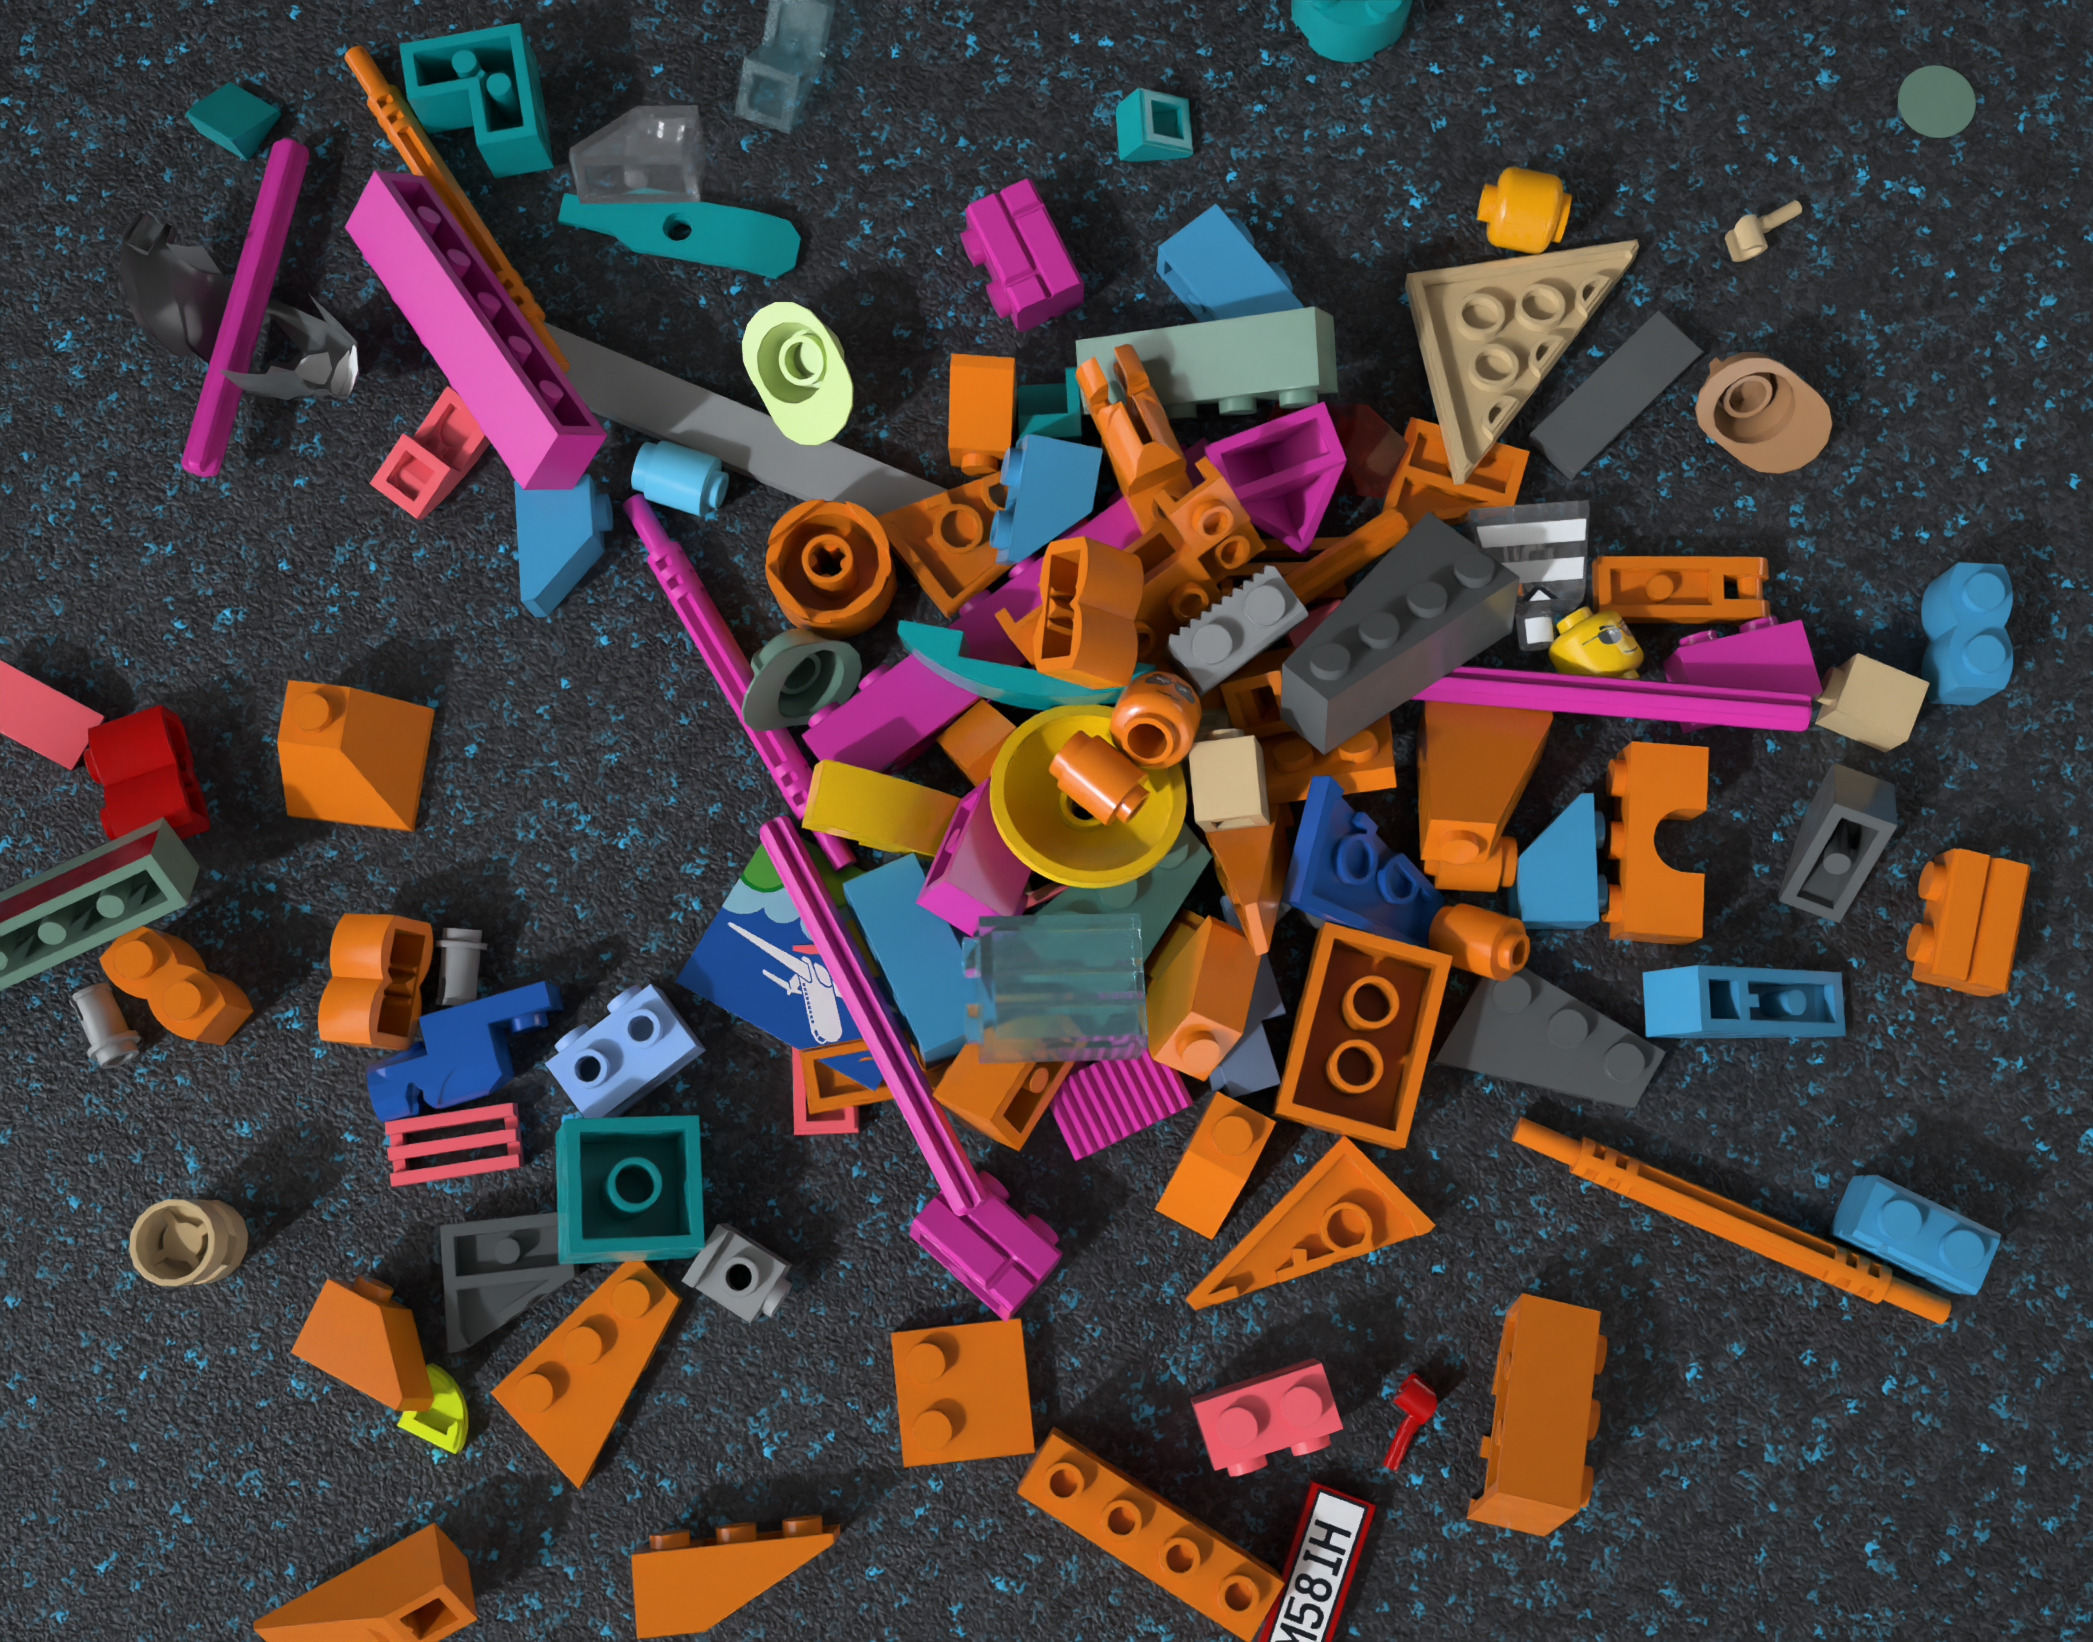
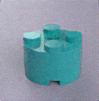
(1350, 28)

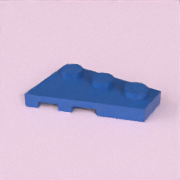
(1353, 876)

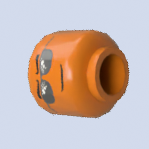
(1156, 720)

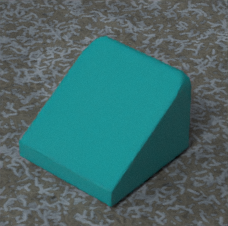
(233, 119)
(1153, 127)

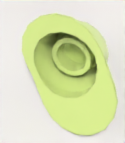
(798, 372)

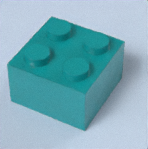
(629, 1189)

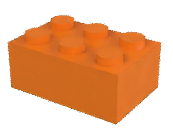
(1361, 1036)

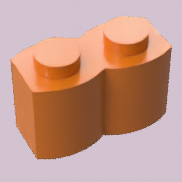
(1088, 613)
(375, 981)
(176, 985)

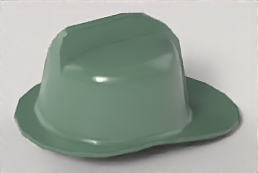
(797, 678)

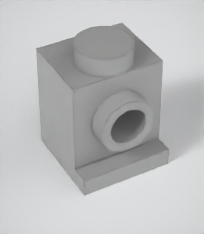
(725, 1250)

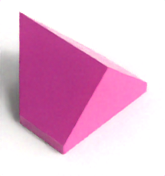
(1284, 472)

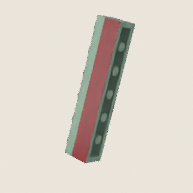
(93, 900)

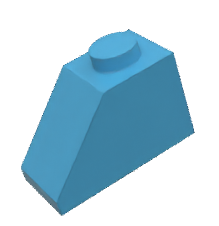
(558, 540)

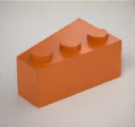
(1541, 1416)

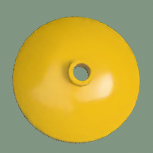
(1039, 819)

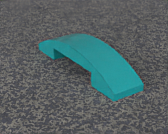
(947, 655)

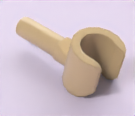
(1748, 237)

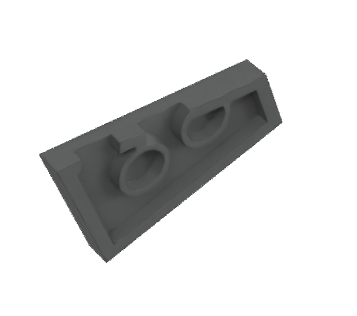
(1548, 1040)

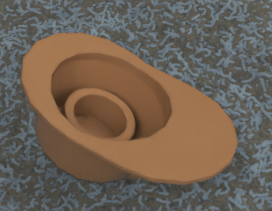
(1763, 413)

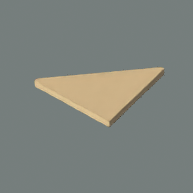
(1497, 333)

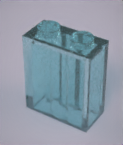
(1056, 988)

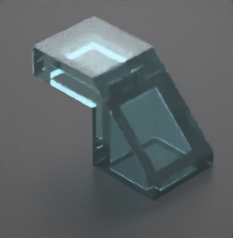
(785, 66)

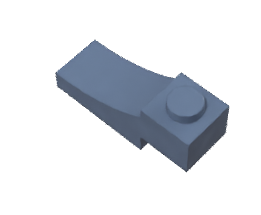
(1249, 1062)

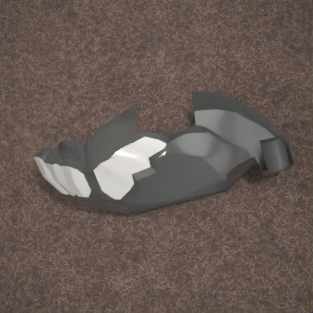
(182, 302)

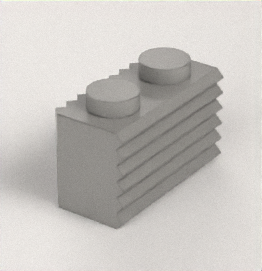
(1234, 630)

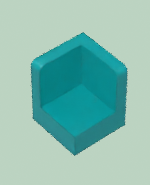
(1051, 409)

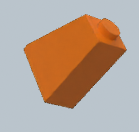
(1473, 775)

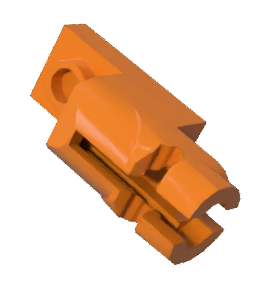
(1135, 436)

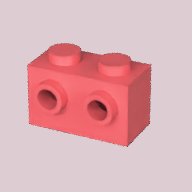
(1267, 1415)

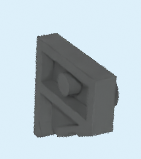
(498, 1273)

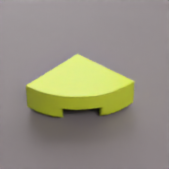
(448, 1416)

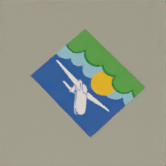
(754, 973)

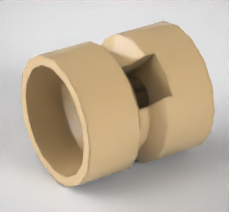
(172, 1242)

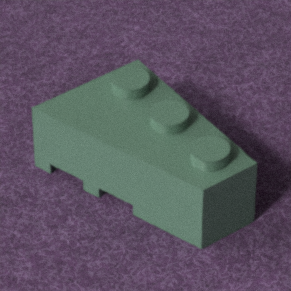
(1153, 895)

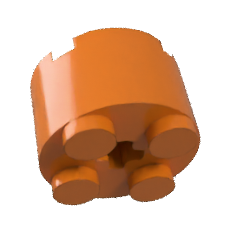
(846, 538)

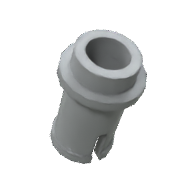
(459, 966)
(105, 1026)

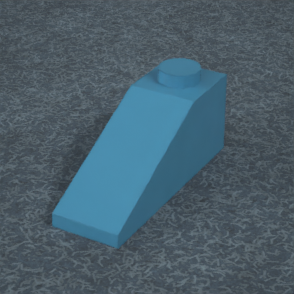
(1742, 1003)

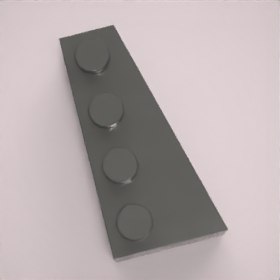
(1397, 633)

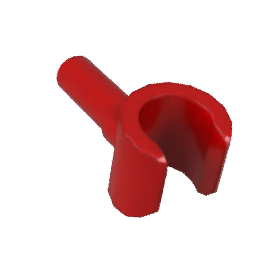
(1419, 1403)

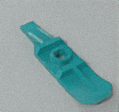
(718, 235)

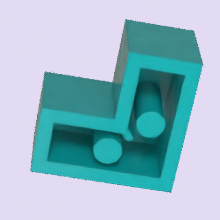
(486, 83)

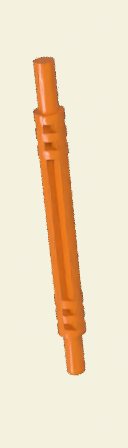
(422, 158)
(1731, 1220)

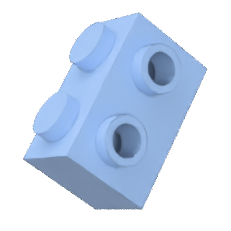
(624, 1054)

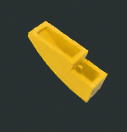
(878, 810)

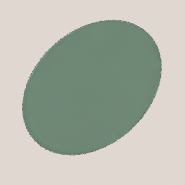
(1936, 101)

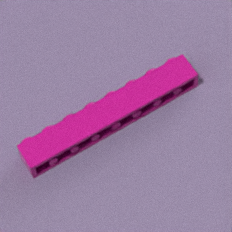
(911, 705)

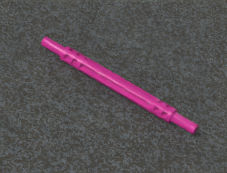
(728, 666)

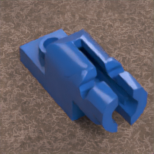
(463, 1052)

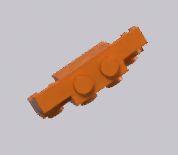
(1178, 561)

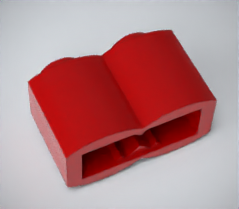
(146, 774)

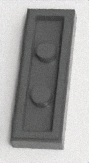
(1614, 395)

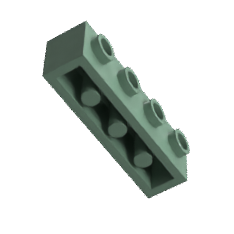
(1227, 362)

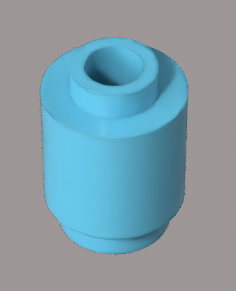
(679, 477)

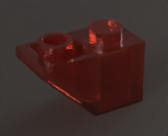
(1368, 444)

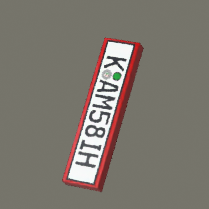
(1318, 1566)

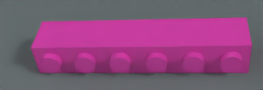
(475, 332)

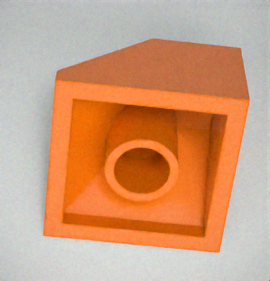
(352, 755)

